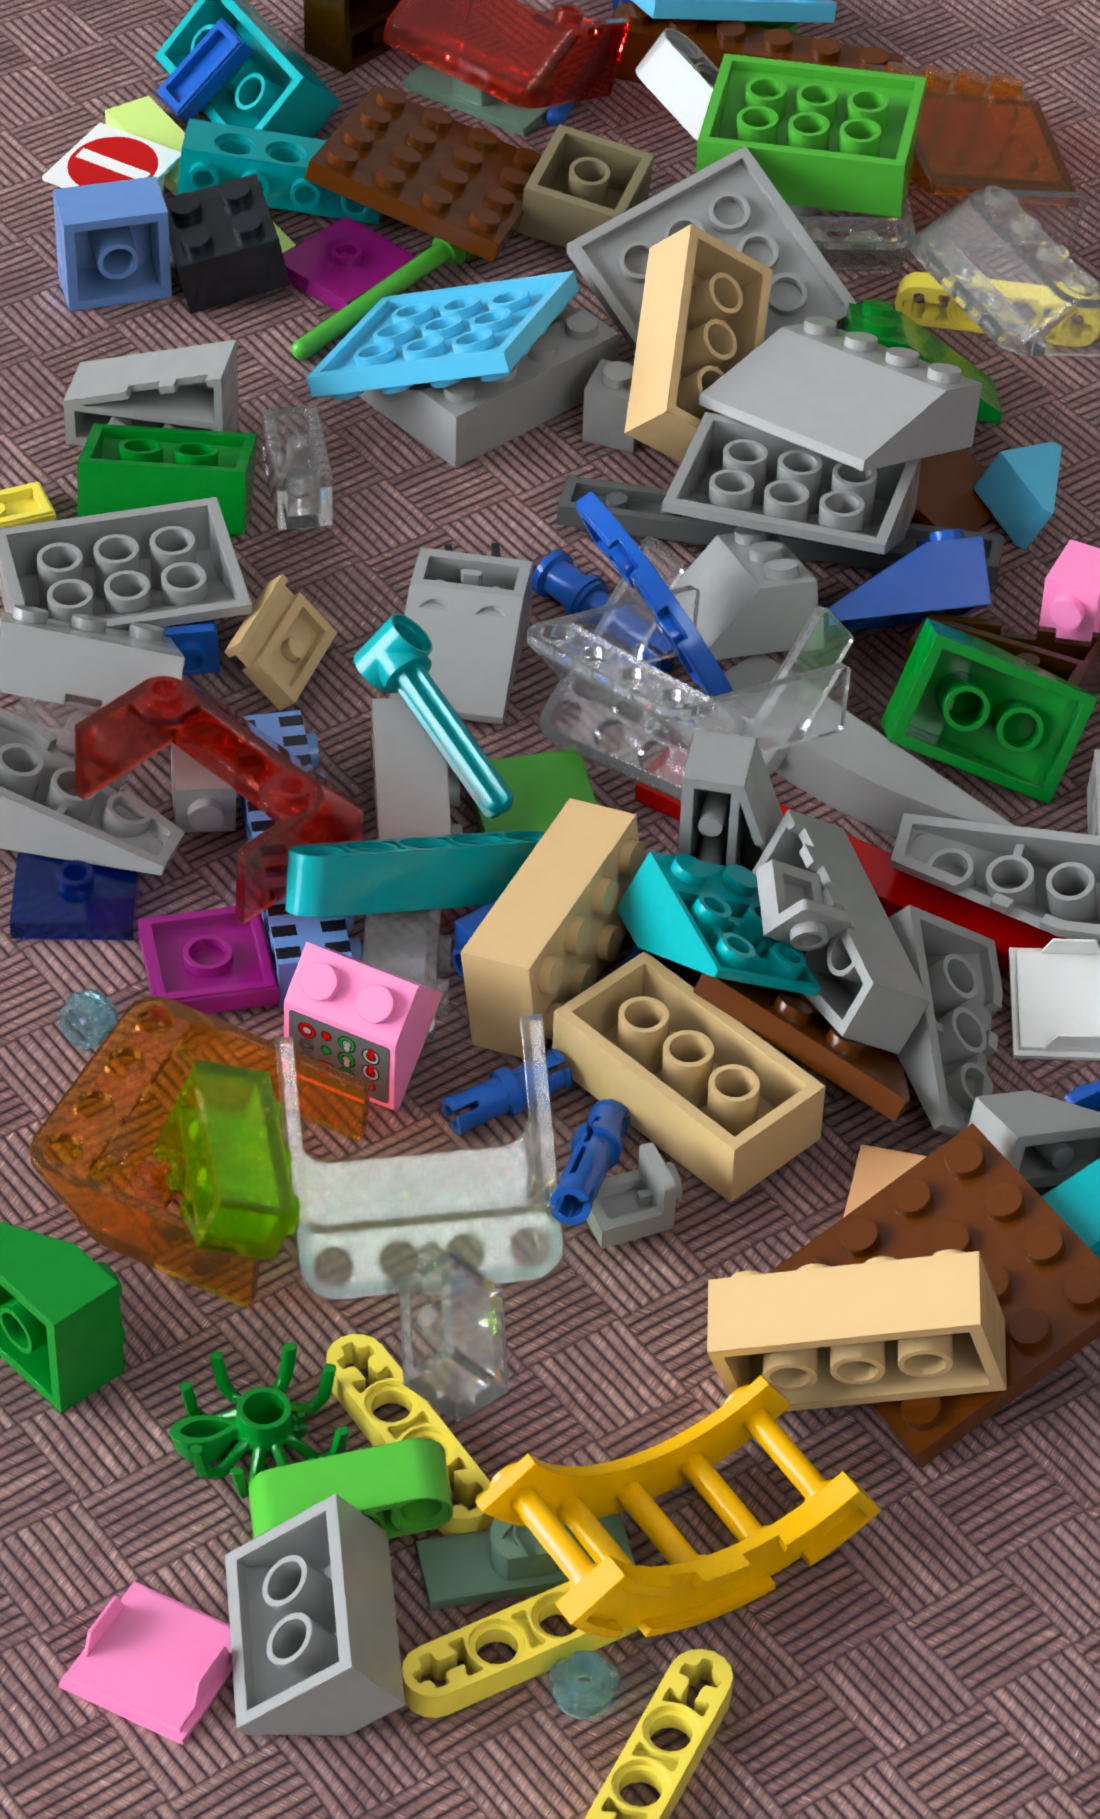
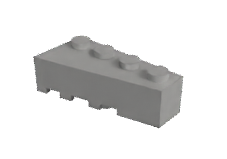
(863, 971)

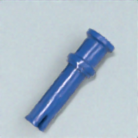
(575, 589)

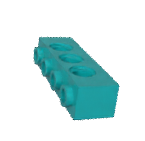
(280, 160)

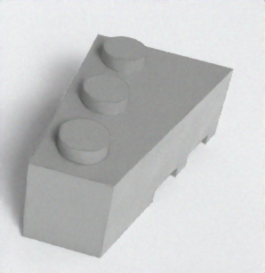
(156, 389)
(80, 657)
(410, 776)
(726, 801)

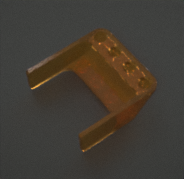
(105, 1126)

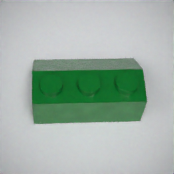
(162, 466)

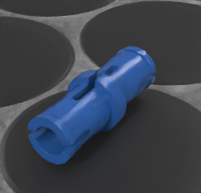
(500, 1095)

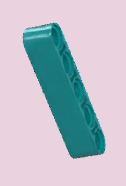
(404, 873)

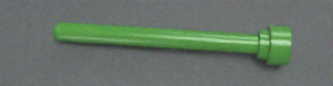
(395, 284)

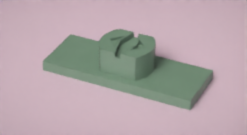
(466, 98)
(495, 1563)

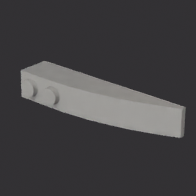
(865, 771)

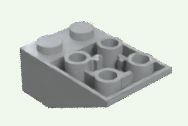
(477, 624)

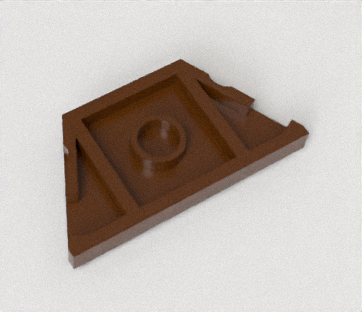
(804, 1033)

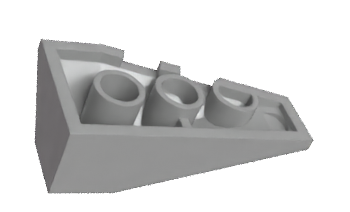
(49, 820)
(1015, 870)
(954, 1035)

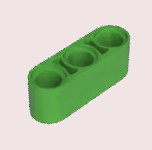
(393, 1484)

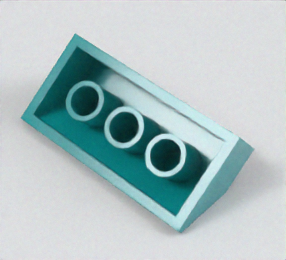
(271, 87)

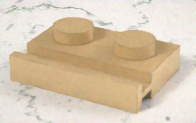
(281, 642)

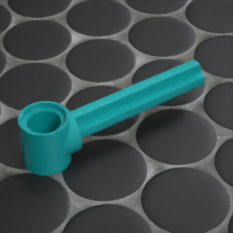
(399, 663)

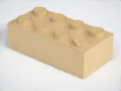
(696, 322)
(551, 925)
(689, 1076)
(861, 1330)

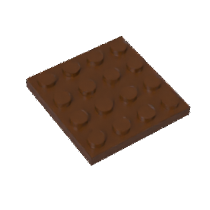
(427, 171)
(1038, 1267)

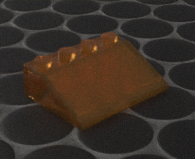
(981, 135)

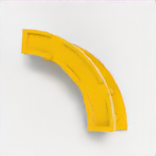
(693, 1586)

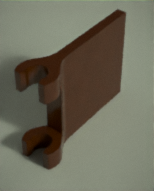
(948, 494)

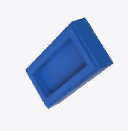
(204, 70)

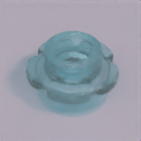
(87, 1018)
(581, 1698)

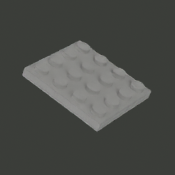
(737, 207)

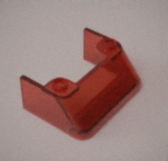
(512, 48)
(236, 751)

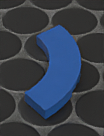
(640, 574)

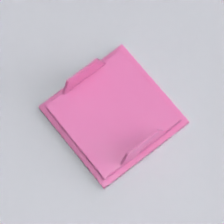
(153, 1662)

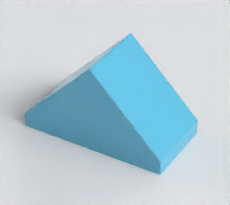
(1022, 489)

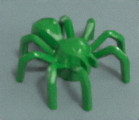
(260, 1422)

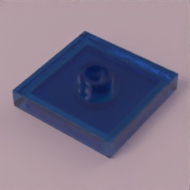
(72, 900)

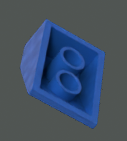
(937, 577)

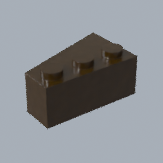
(346, 31)

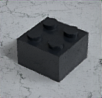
(224, 244)

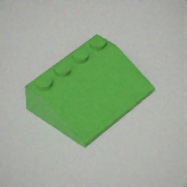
(818, 131)

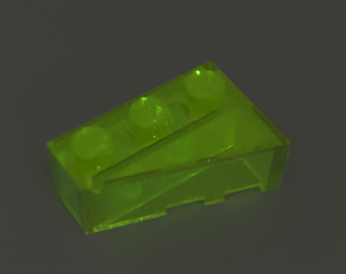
(230, 1161)

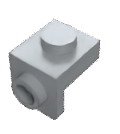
(795, 908)
(636, 1201)

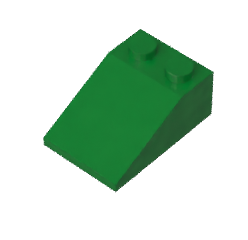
(898, 330)
(986, 712)
(58, 1316)

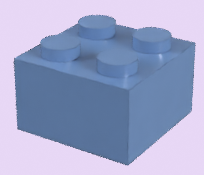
(112, 243)

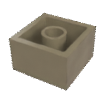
(582, 185)

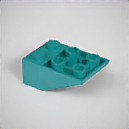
(709, 922)

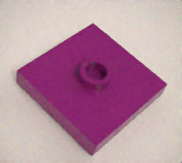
(343, 262)
(209, 960)

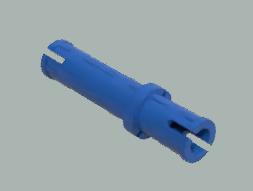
(593, 1152)

